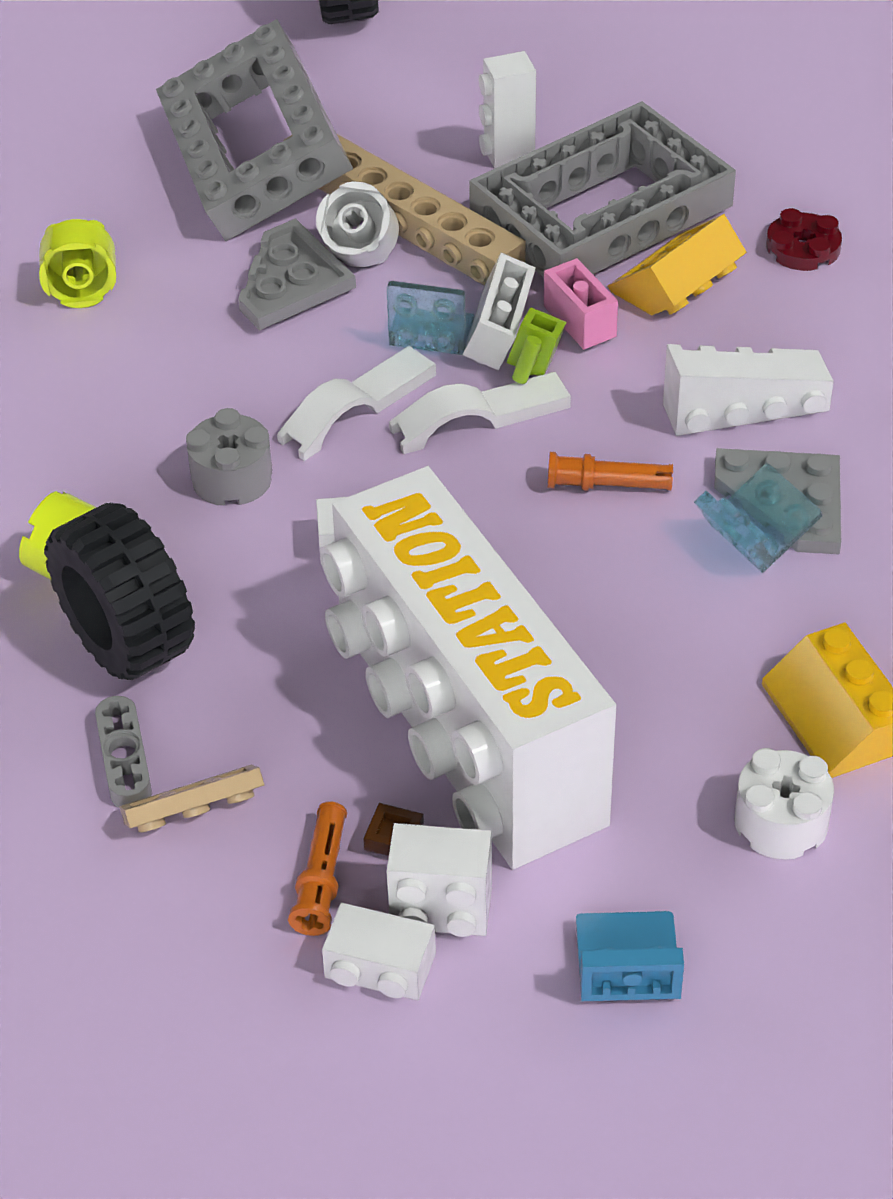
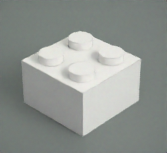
(441, 877)

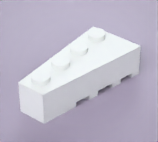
(742, 387)

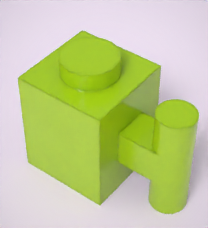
(535, 344)

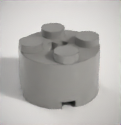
(229, 458)

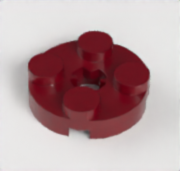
(821, 238)

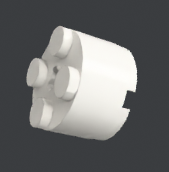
(346, 208)
(784, 802)

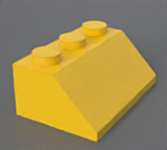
(681, 268)
(835, 699)

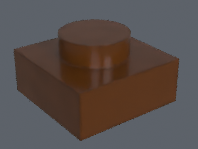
(379, 833)

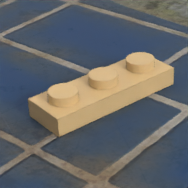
(192, 798)

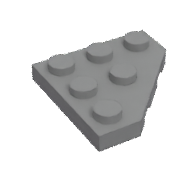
(291, 276)
(812, 474)

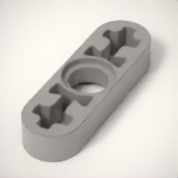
(112, 739)

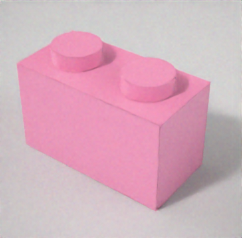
(582, 302)

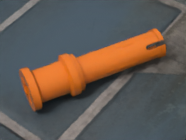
(589, 472)
(317, 884)

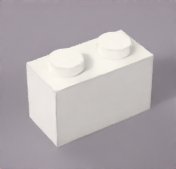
(379, 951)

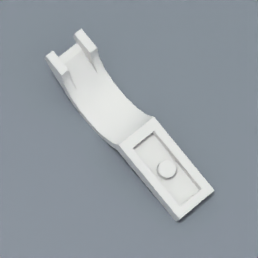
(374, 389)
(499, 405)

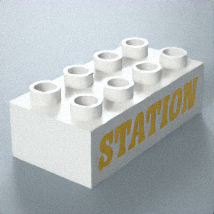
(470, 667)

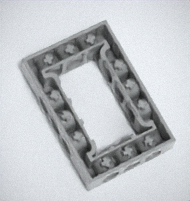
(278, 176)
(686, 190)

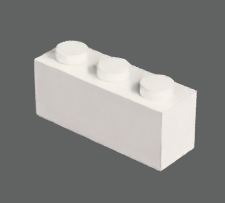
(508, 107)
(499, 311)

